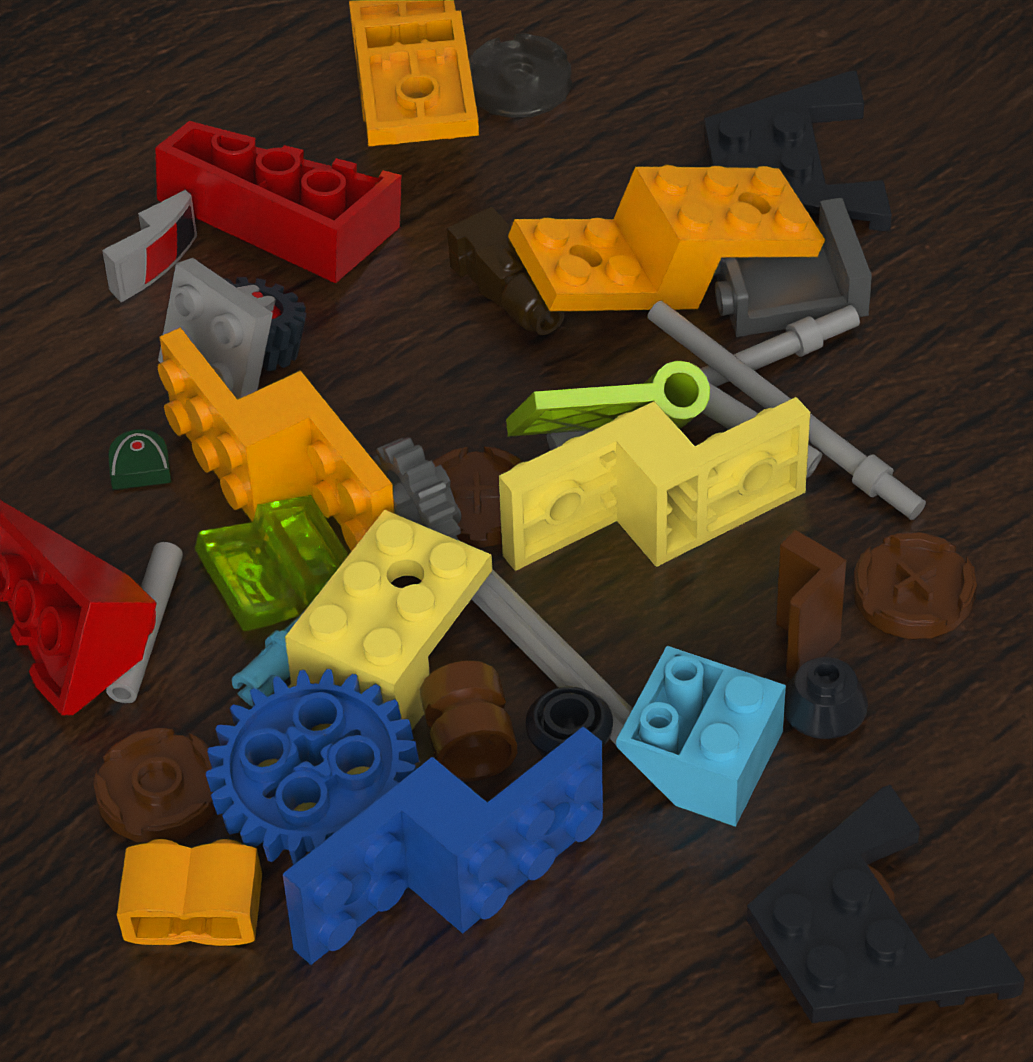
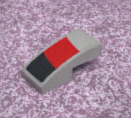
(148, 254)

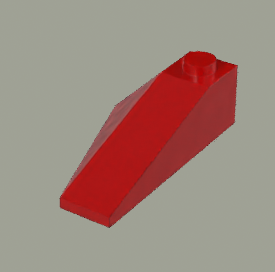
(71, 611)

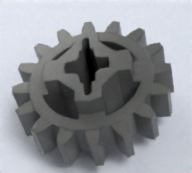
(419, 487)

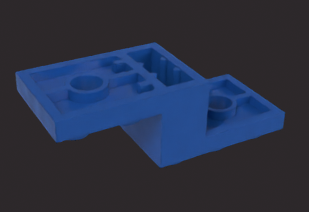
(445, 846)

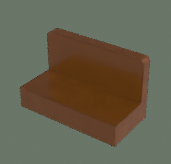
(809, 598)

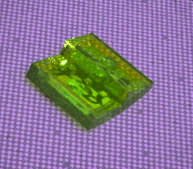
(274, 563)

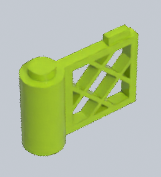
(676, 388)

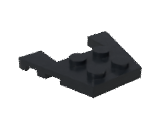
(781, 136)
(847, 942)

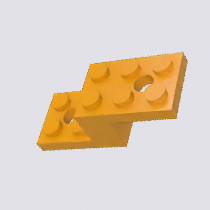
(413, 71)
(665, 238)
(272, 442)

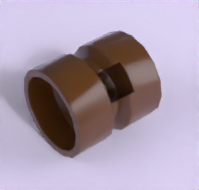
(468, 720)

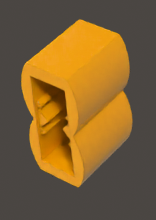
(190, 893)

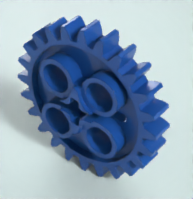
(309, 763)

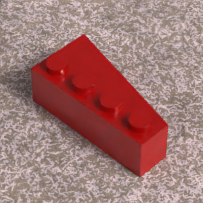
(278, 200)

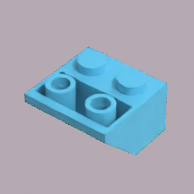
(704, 733)

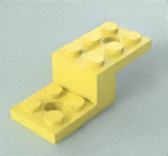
(653, 483)
(383, 630)

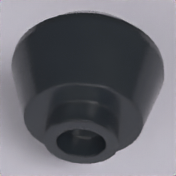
(825, 699)
(562, 713)

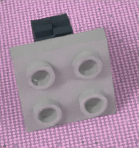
(235, 324)

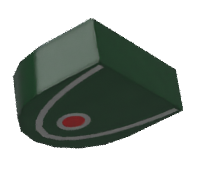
(138, 460)

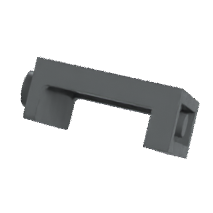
(777, 291)

